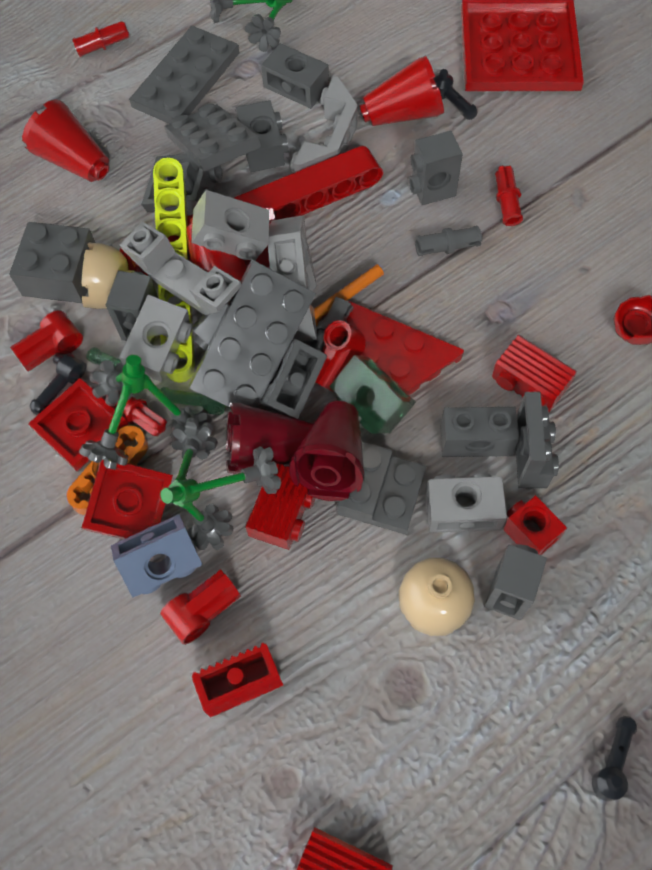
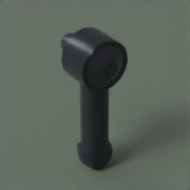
(445, 83)
(68, 370)
(610, 781)

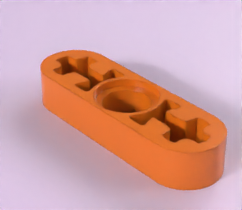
(83, 482)

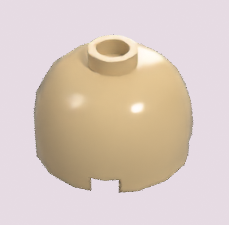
(99, 273)
(436, 596)

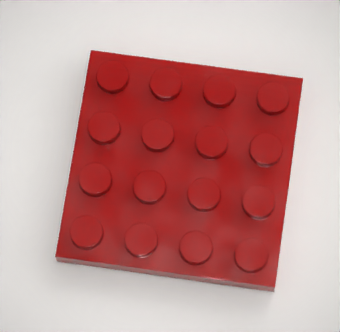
(521, 45)

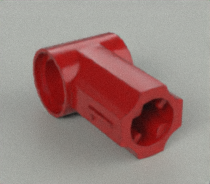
(54, 336)
(338, 354)
(191, 613)

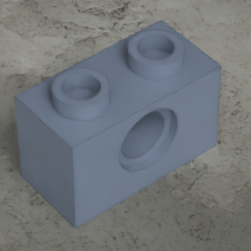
(165, 538)

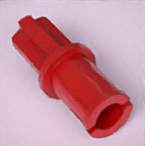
(101, 38)
(508, 196)
(138, 412)

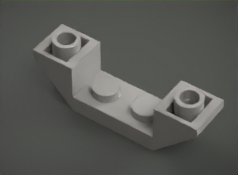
(341, 109)
(287, 258)
(182, 278)

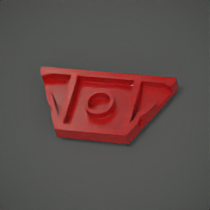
(402, 351)

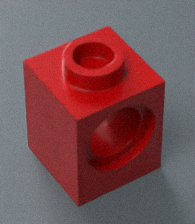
(534, 510)

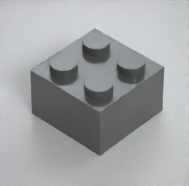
(51, 262)

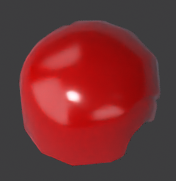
(634, 320)

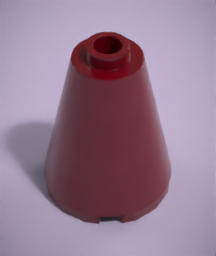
(255, 428)
(331, 454)

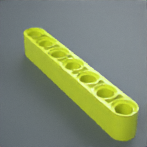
(174, 223)

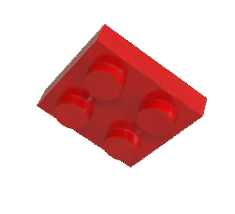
(73, 421)
(125, 500)

